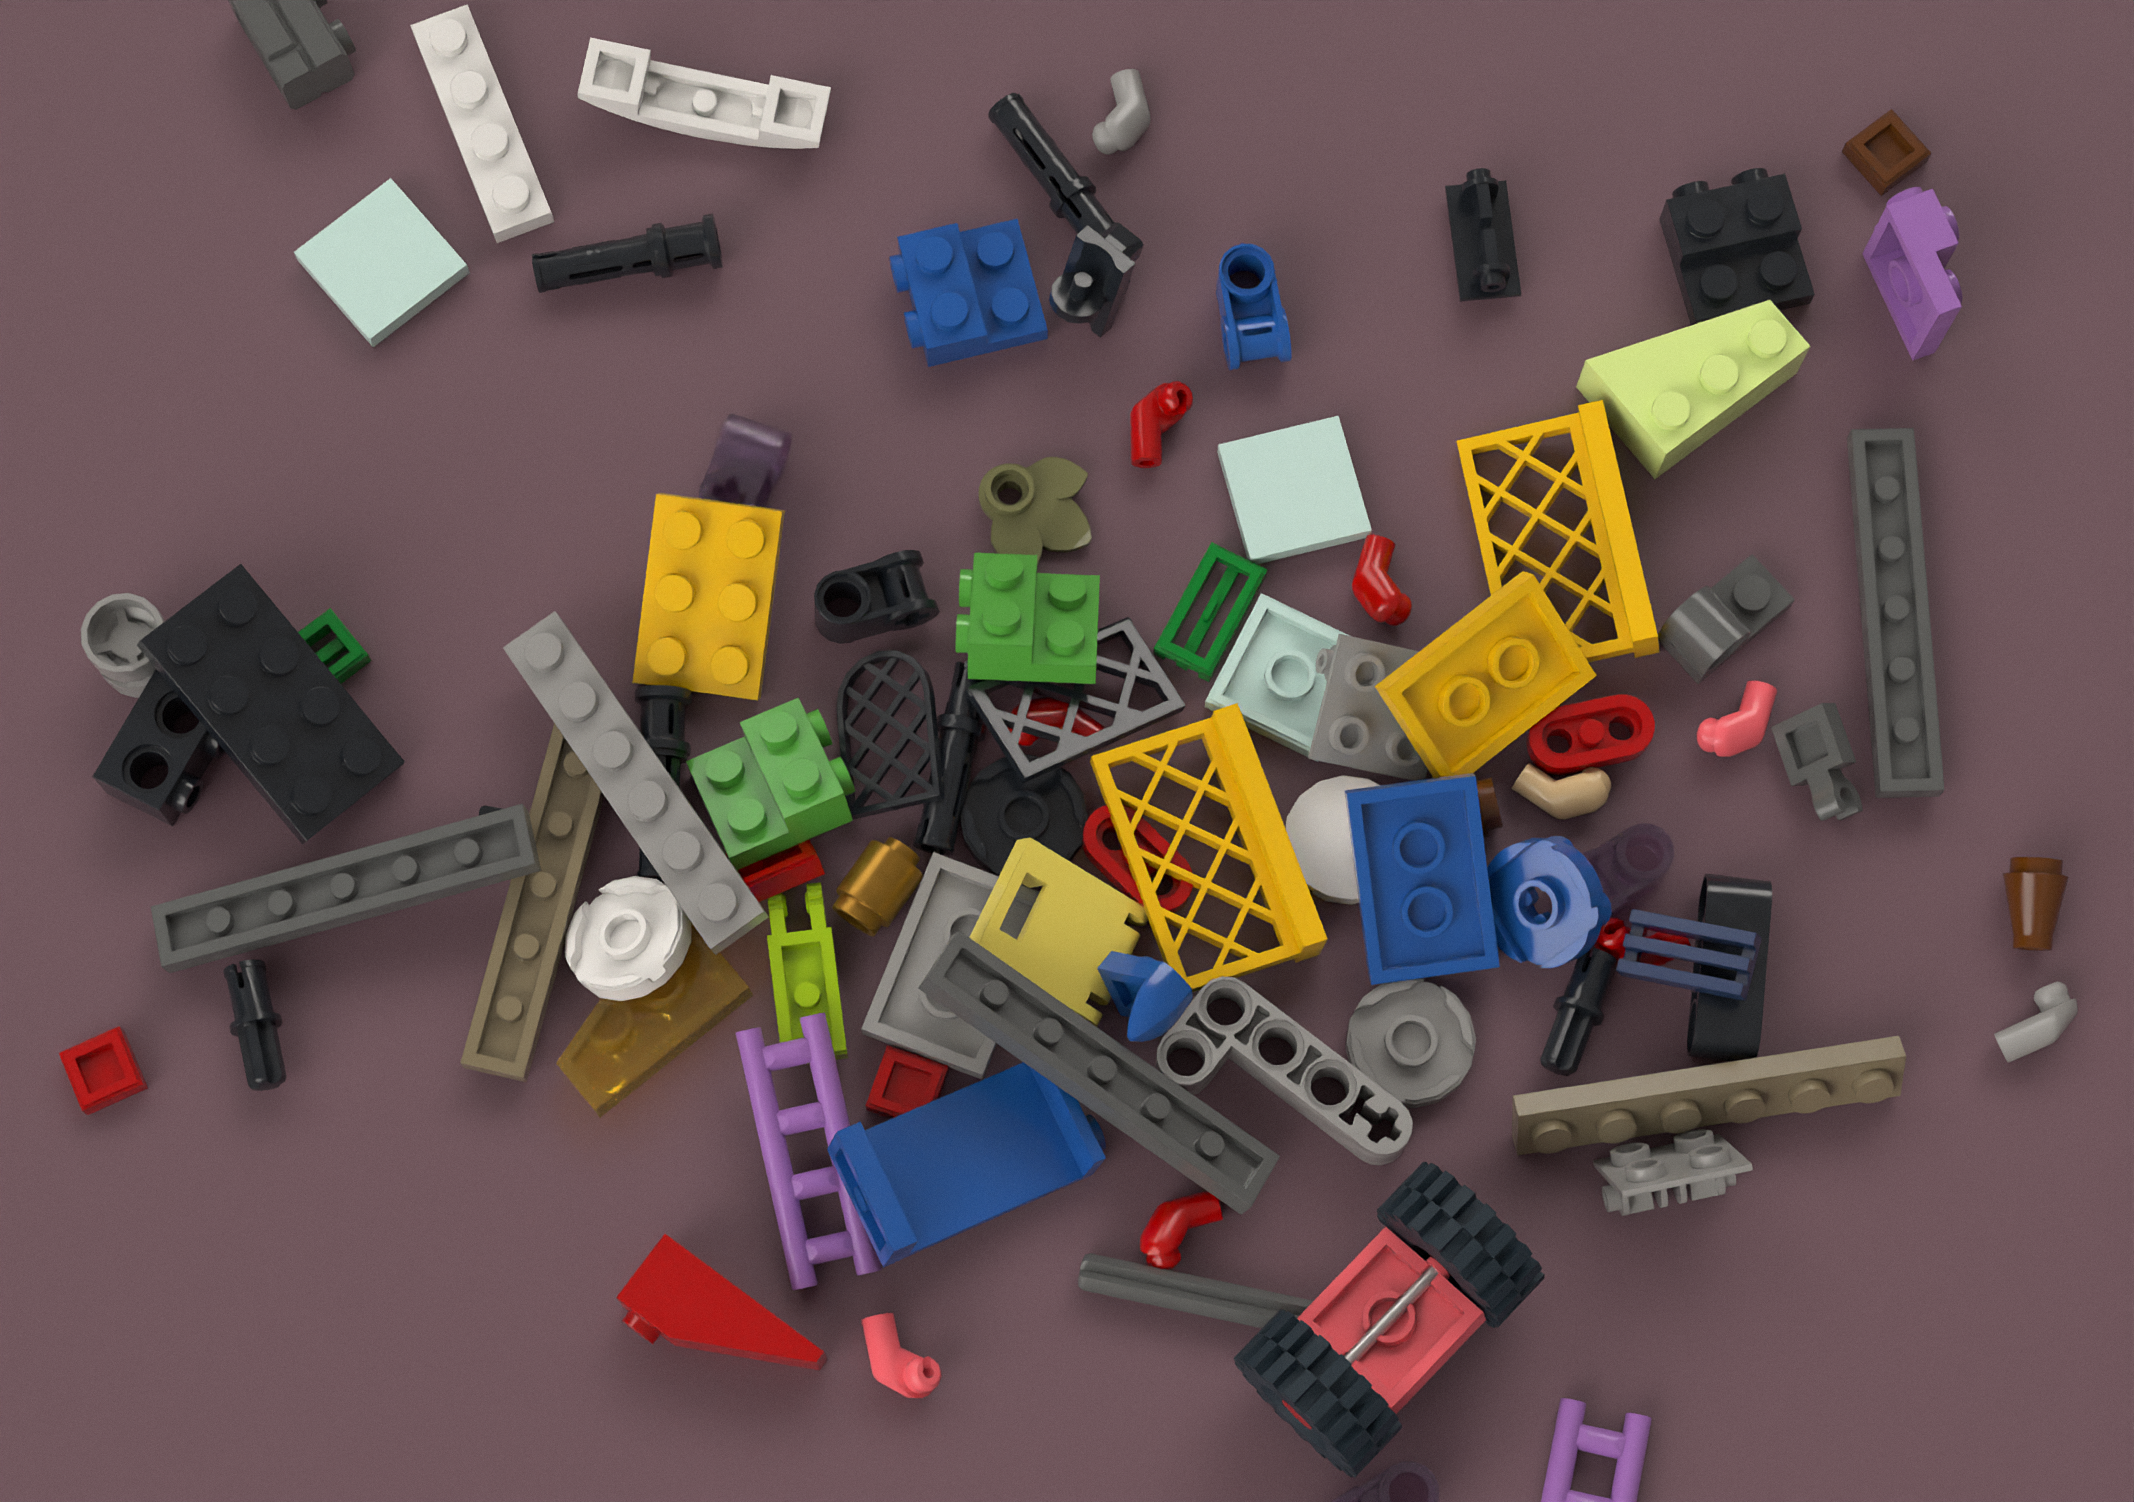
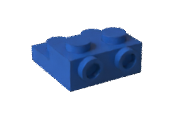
(968, 291)

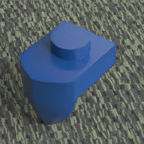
(1145, 992)

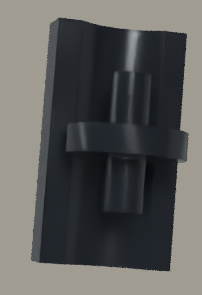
(1096, 277)

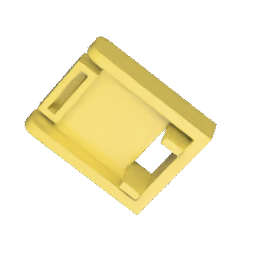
(1067, 930)

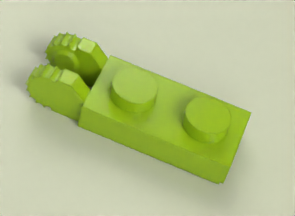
(805, 971)

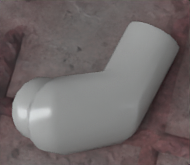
(1128, 119)
(2043, 1028)

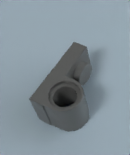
(1723, 618)

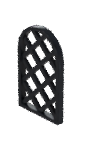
(931, 748)

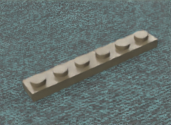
(535, 919)
(1707, 1095)

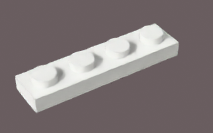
(482, 123)

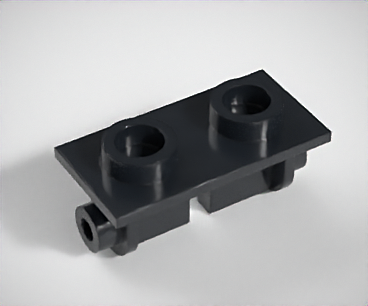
(1482, 238)

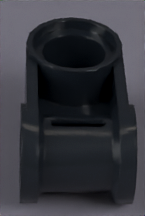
(879, 598)

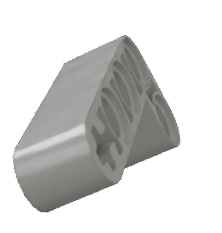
(1288, 1081)

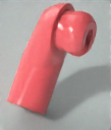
(1742, 728)
(894, 1365)

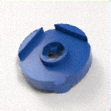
(1575, 895)

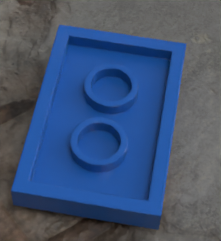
(1422, 878)

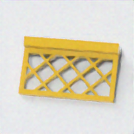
(1606, 513)
(1258, 827)

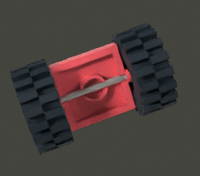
(1390, 1318)

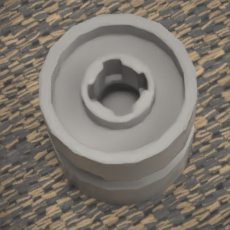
(112, 637)

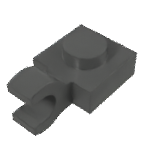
(1813, 753)

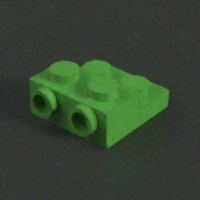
(1027, 621)
(773, 784)

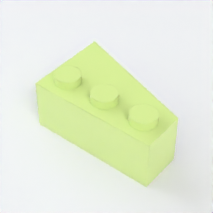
(1692, 382)

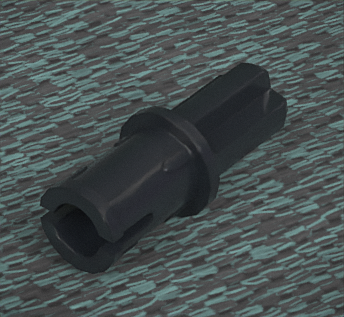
(1578, 1012)
(256, 1025)

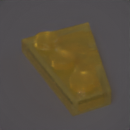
(637, 1037)

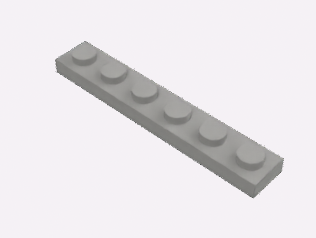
(636, 783)

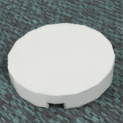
(1322, 838)
(628, 939)

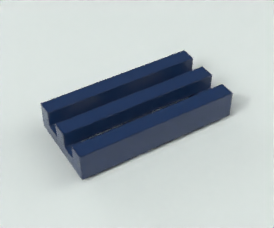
(1636, 943)

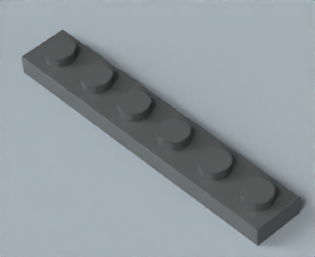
(1895, 613)
(345, 888)
(1099, 1072)

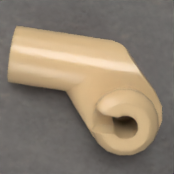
(1567, 796)

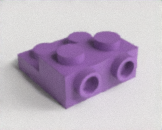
(1908, 266)

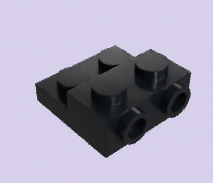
(1736, 245)

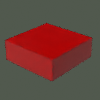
(103, 1070)
(905, 1083)

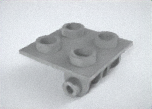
(1353, 719)
(1694, 1159)

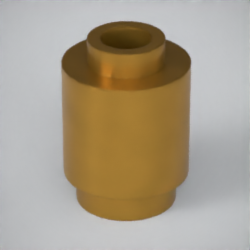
(878, 885)

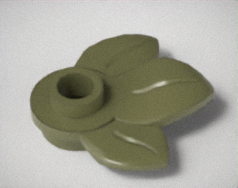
(1043, 515)

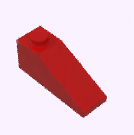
(702, 1310)

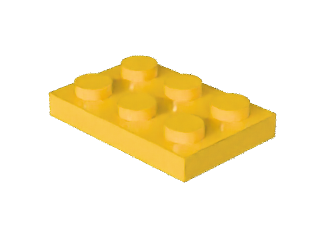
(708, 596)
(1486, 679)

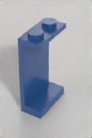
(964, 1159)

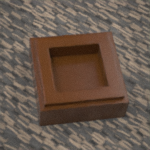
(1886, 152)

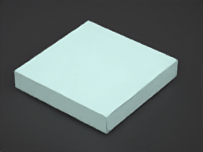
(382, 262)
(1294, 490)
(1275, 674)

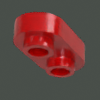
(1587, 732)
(1114, 863)

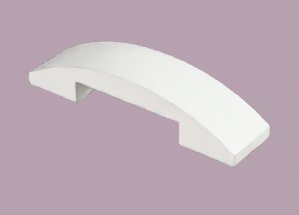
(702, 102)

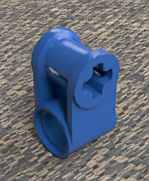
(1253, 318)

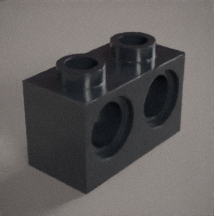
(149, 741)

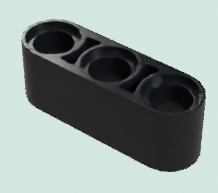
(1718, 1024)

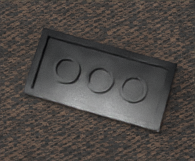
(270, 703)

